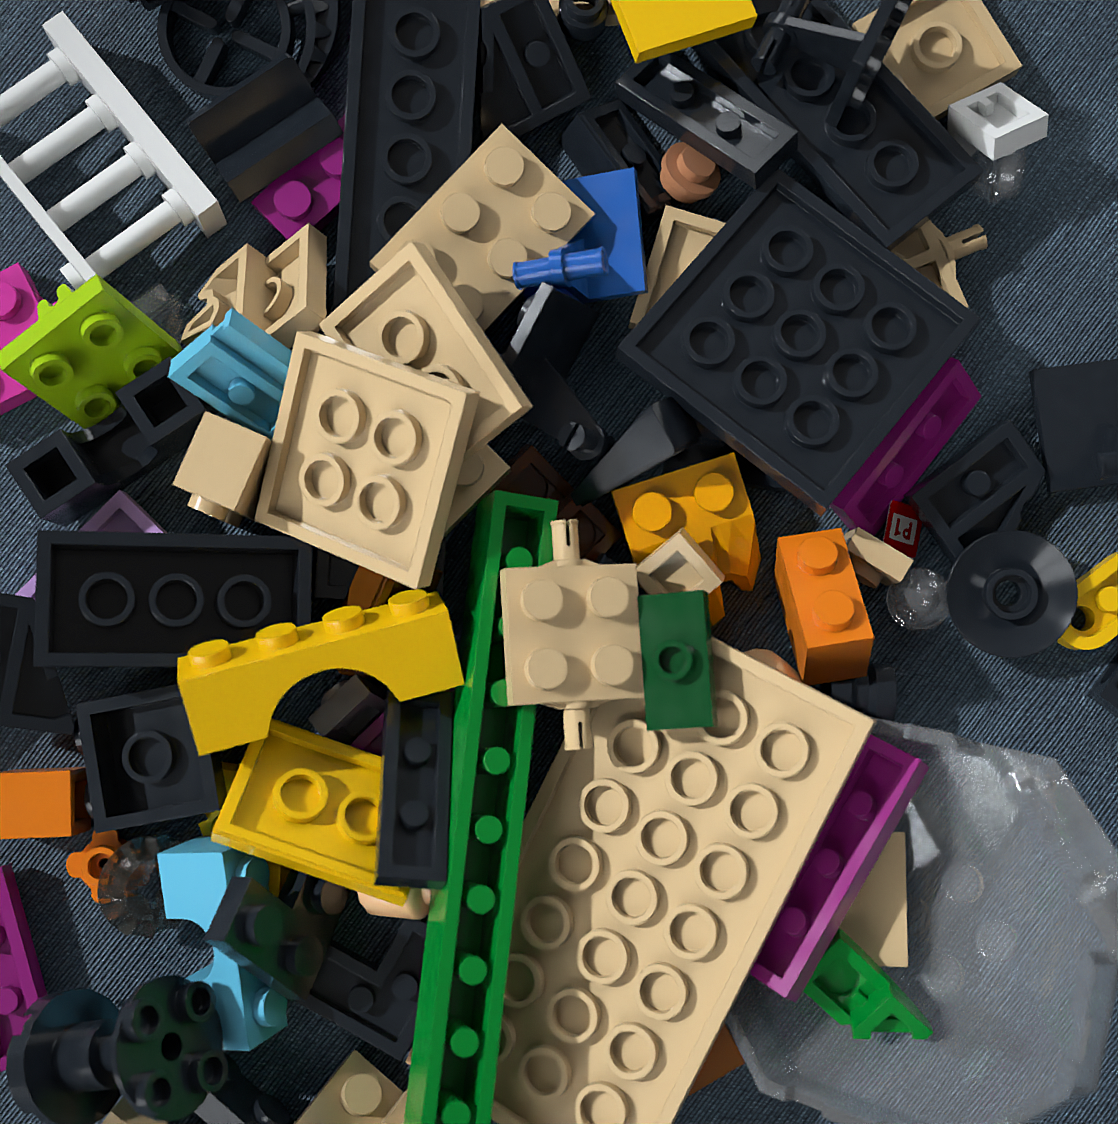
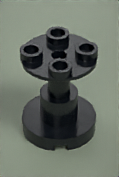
(87, 1053)

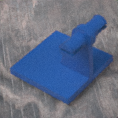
(606, 255)

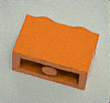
(822, 607)

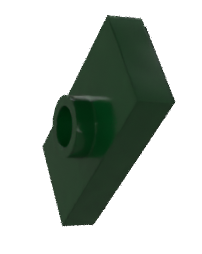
(677, 660)

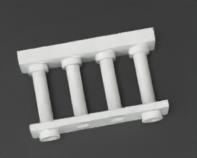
(145, 155)

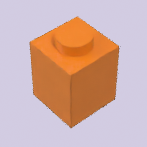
(43, 803)

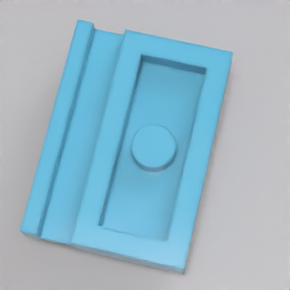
(236, 372)

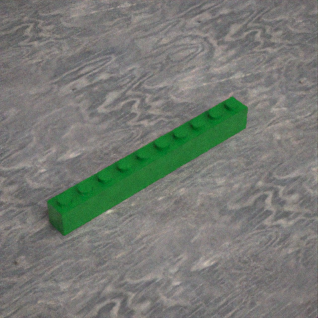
(489, 774)

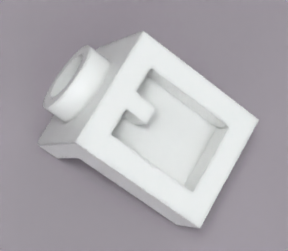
(996, 122)

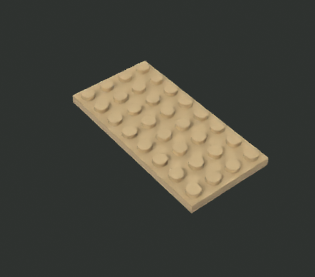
(655, 890)

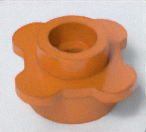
(86, 863)

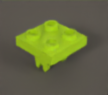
(86, 350)

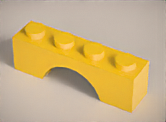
(238, 685)

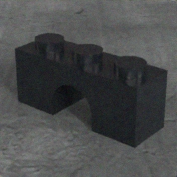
(84, 468)

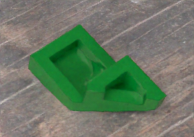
(862, 994)

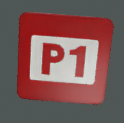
(902, 528)

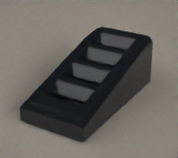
(651, 439)

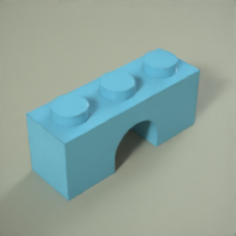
(192, 887)

